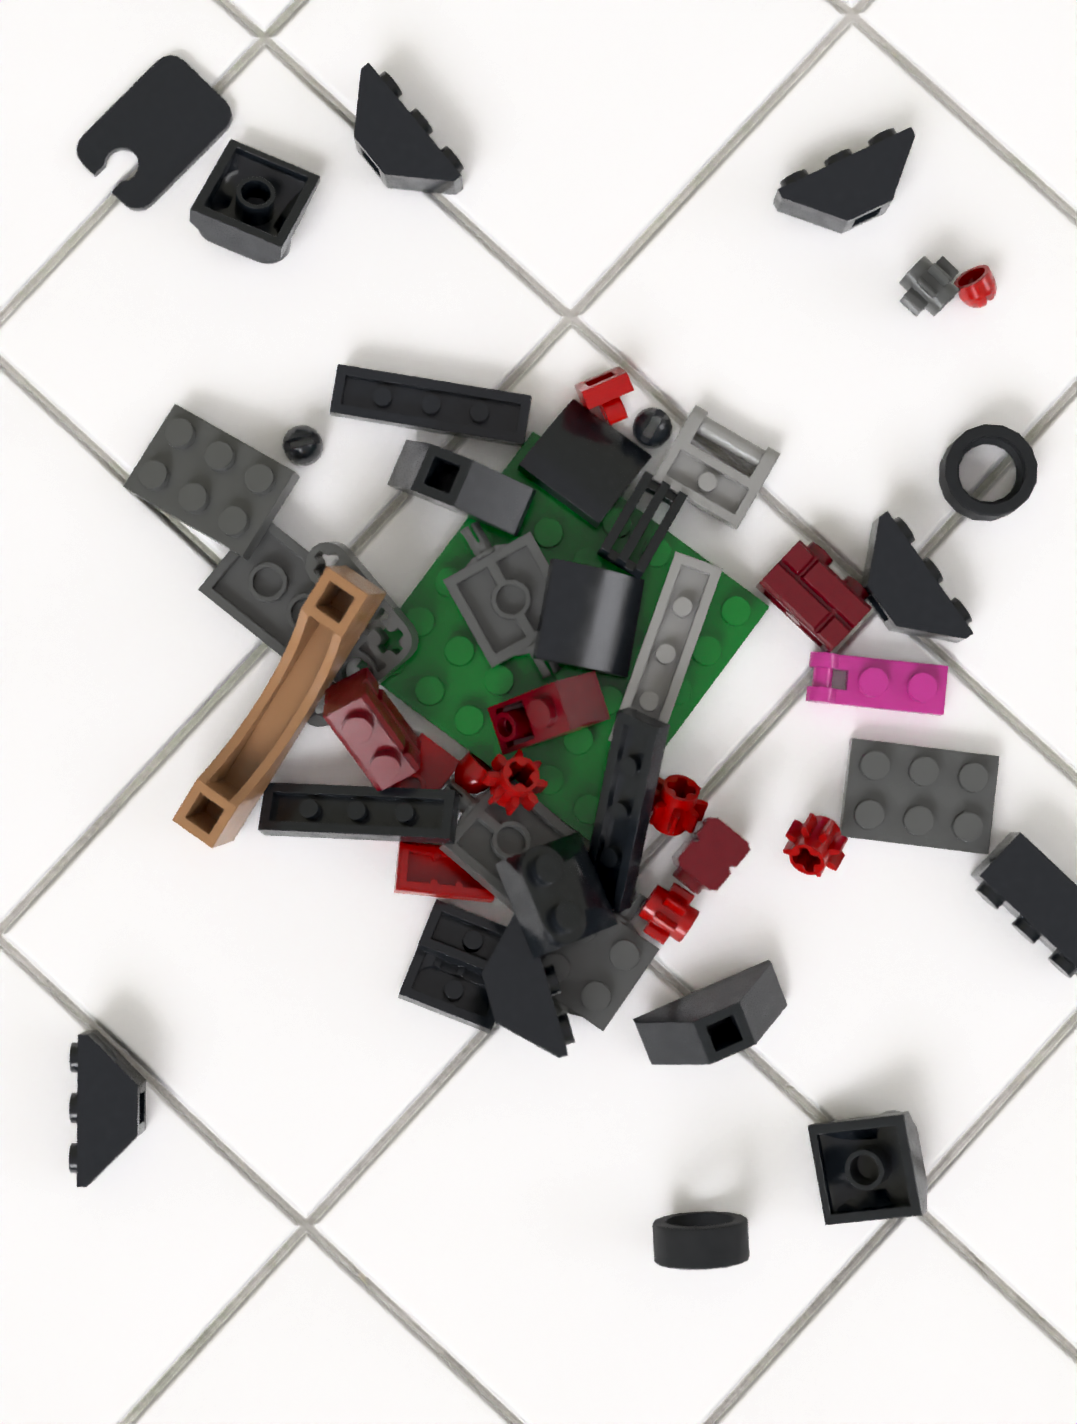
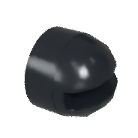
(661, 433)
(305, 454)

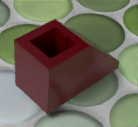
(548, 712)

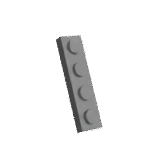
(671, 637)

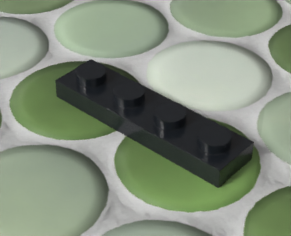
(430, 405)
(626, 803)
(359, 813)

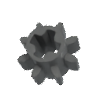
(929, 286)

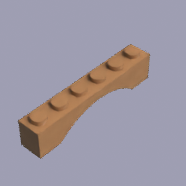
(316, 651)

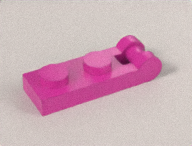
(879, 684)

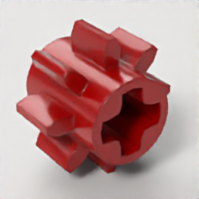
(504, 772)
(677, 805)
(815, 845)
(668, 913)

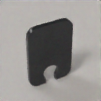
(164, 122)

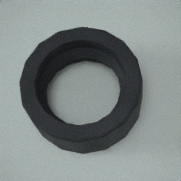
(1005, 439)
(701, 1240)

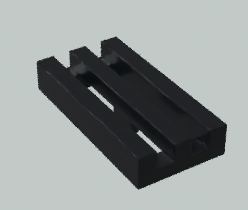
(660, 493)

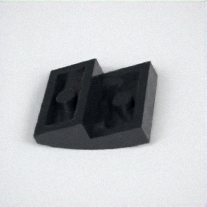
(584, 462)
(588, 618)
(449, 966)

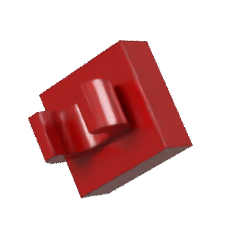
(605, 392)

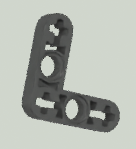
(371, 643)

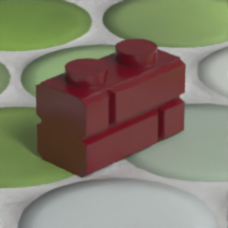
(815, 595)
(372, 729)
(709, 855)

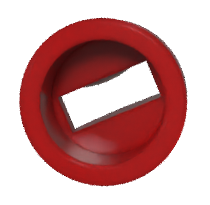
(976, 286)
(470, 773)

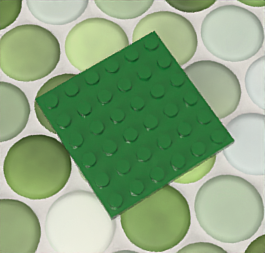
(455, 684)

